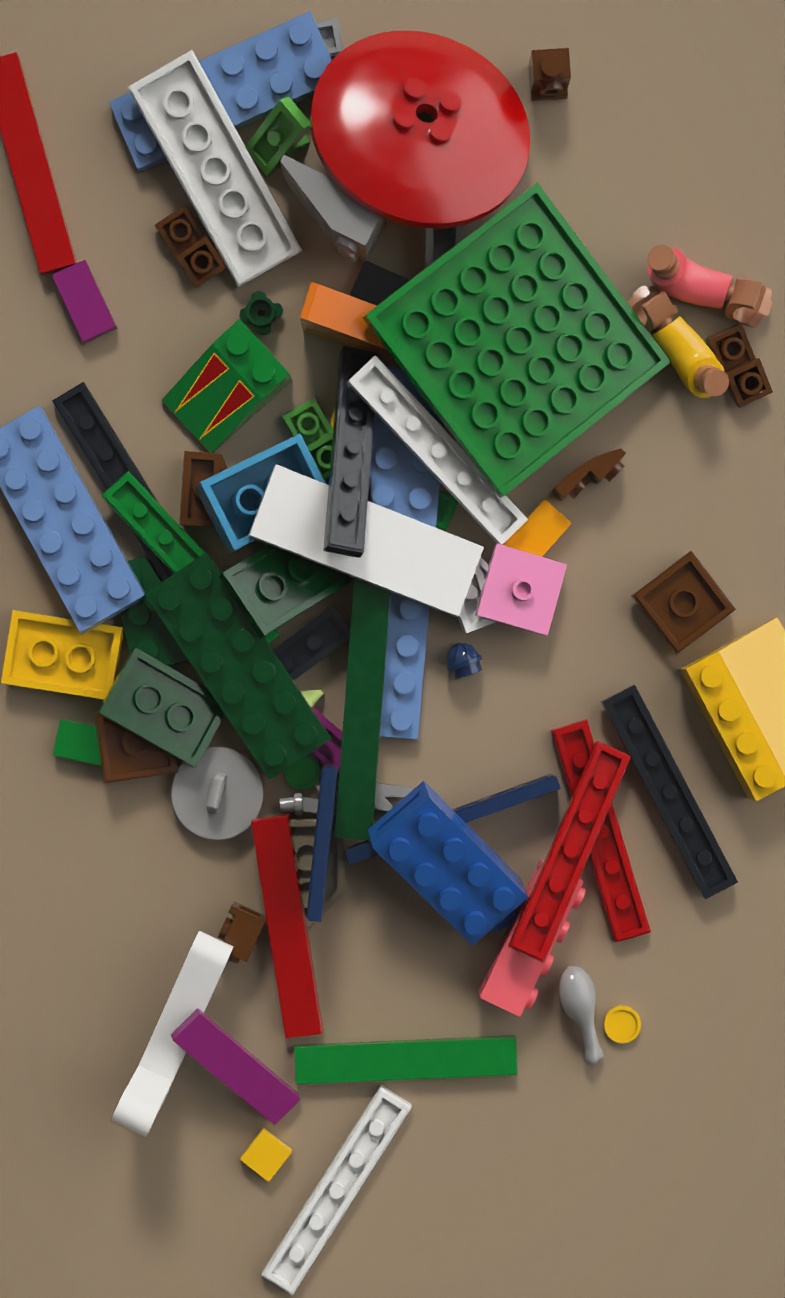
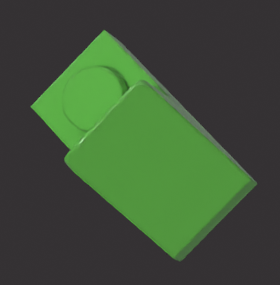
(279, 135)

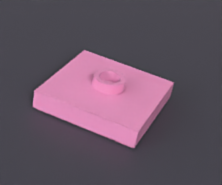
(521, 589)

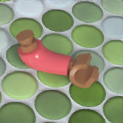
(705, 287)

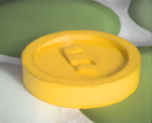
(622, 1024)

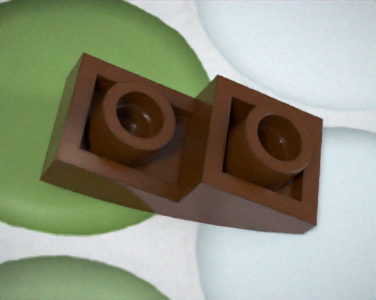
(190, 246)
(745, 372)
(601, 466)

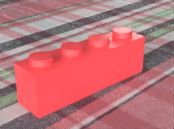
(514, 975)

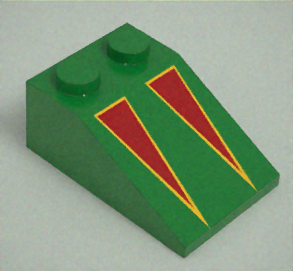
(226, 386)

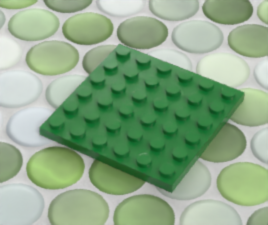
(517, 340)

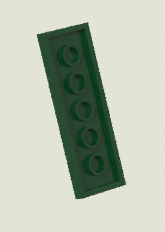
(238, 667)

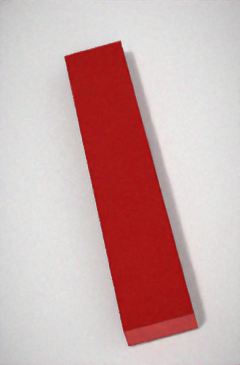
(32, 170)
(569, 852)
(609, 853)
(287, 926)

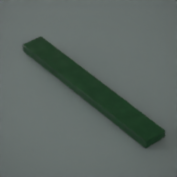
(362, 711)

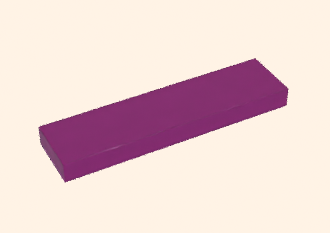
(235, 1066)

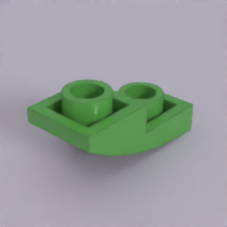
(316, 432)

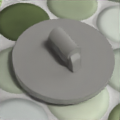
(219, 794)

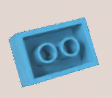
(237, 492)

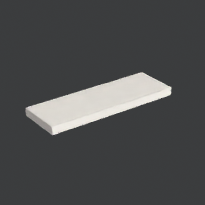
(215, 168)
(397, 553)

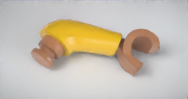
(682, 345)

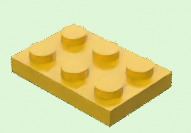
(56, 657)

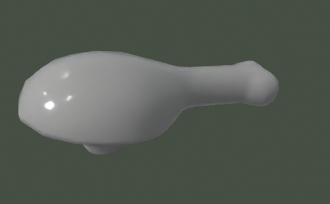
(579, 1003)

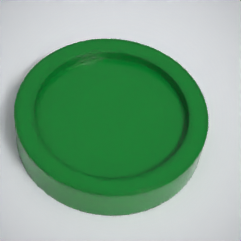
(303, 773)

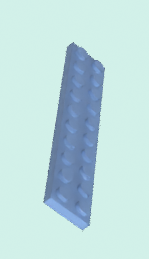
(409, 489)

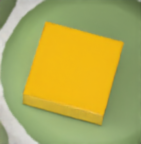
(265, 1154)

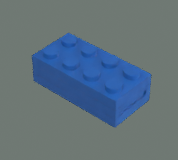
(448, 864)

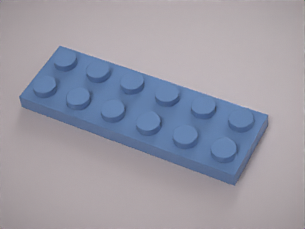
(246, 80)
(64, 522)

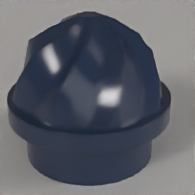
(463, 660)

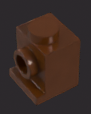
(549, 74)
(242, 931)

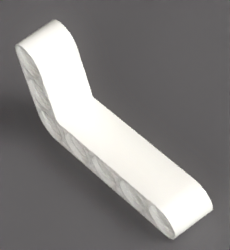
(163, 1056)

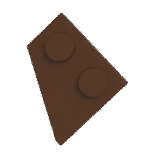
(196, 468)

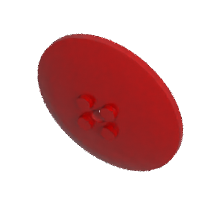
(411, 168)

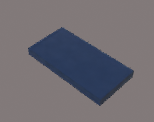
(322, 842)

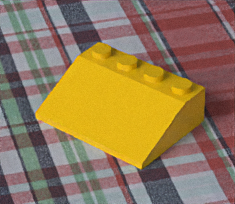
(744, 705)

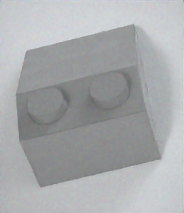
(337, 215)

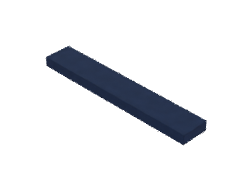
(477, 809)

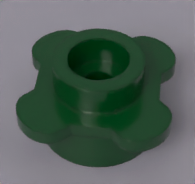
(261, 302)

